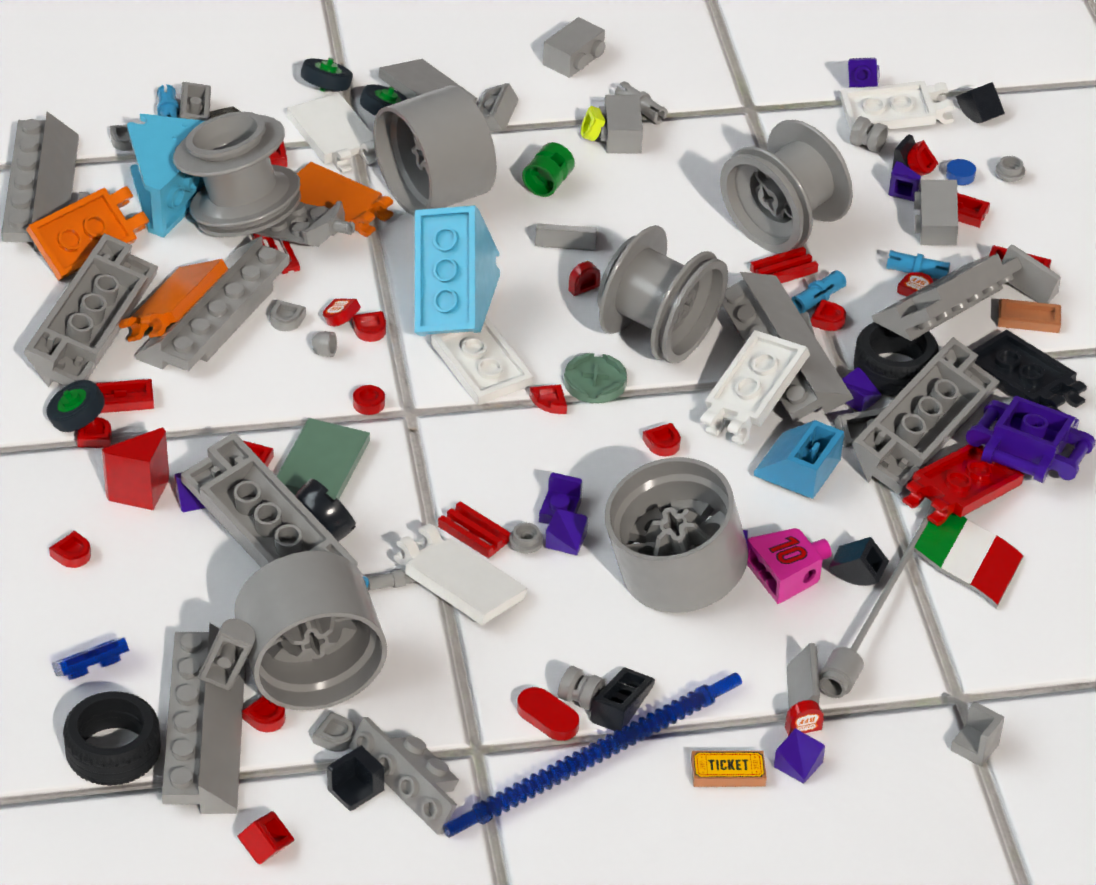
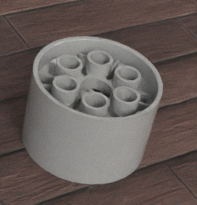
(434, 149)
(667, 512)
(312, 630)

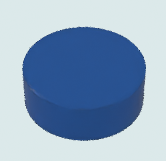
(961, 170)

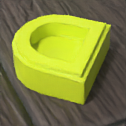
(592, 123)

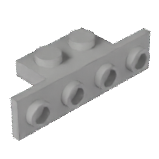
(411, 773)

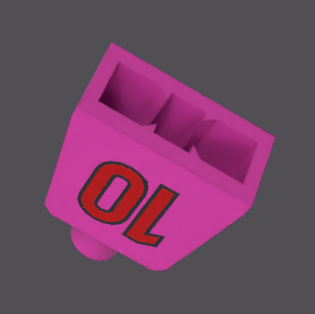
(786, 562)

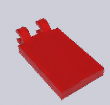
(960, 483)

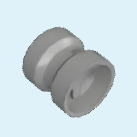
(869, 134)
(580, 687)

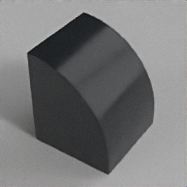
(981, 103)
(859, 562)

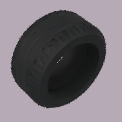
(888, 375)
(117, 764)

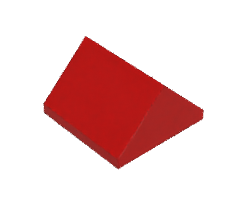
(137, 469)

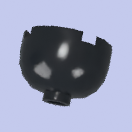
(326, 510)

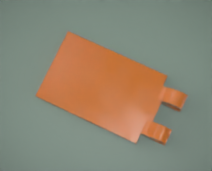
(360, 202)
(74, 231)
(173, 298)

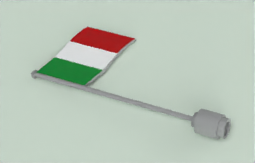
(957, 550)

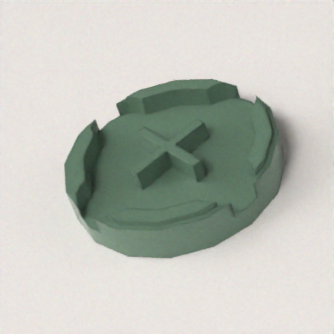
(595, 378)

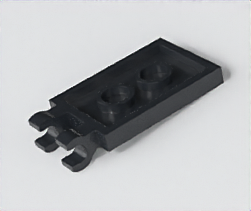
(1029, 372)

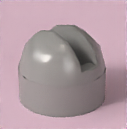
(325, 344)

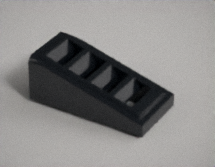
(617, 702)

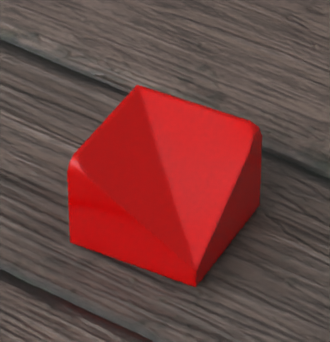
(265, 837)

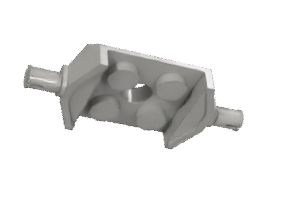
(311, 225)

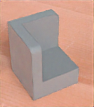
(979, 735)

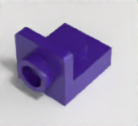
(863, 72)
(563, 493)

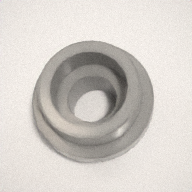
(1010, 169)
(526, 538)

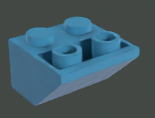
(803, 458)

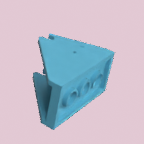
(160, 186)
(453, 270)

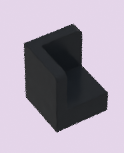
(355, 778)

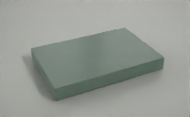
(325, 454)

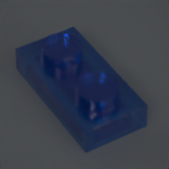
(105, 653)

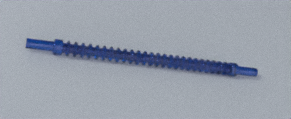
(483, 811)

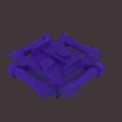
(1030, 438)

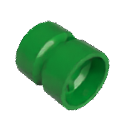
(548, 169)

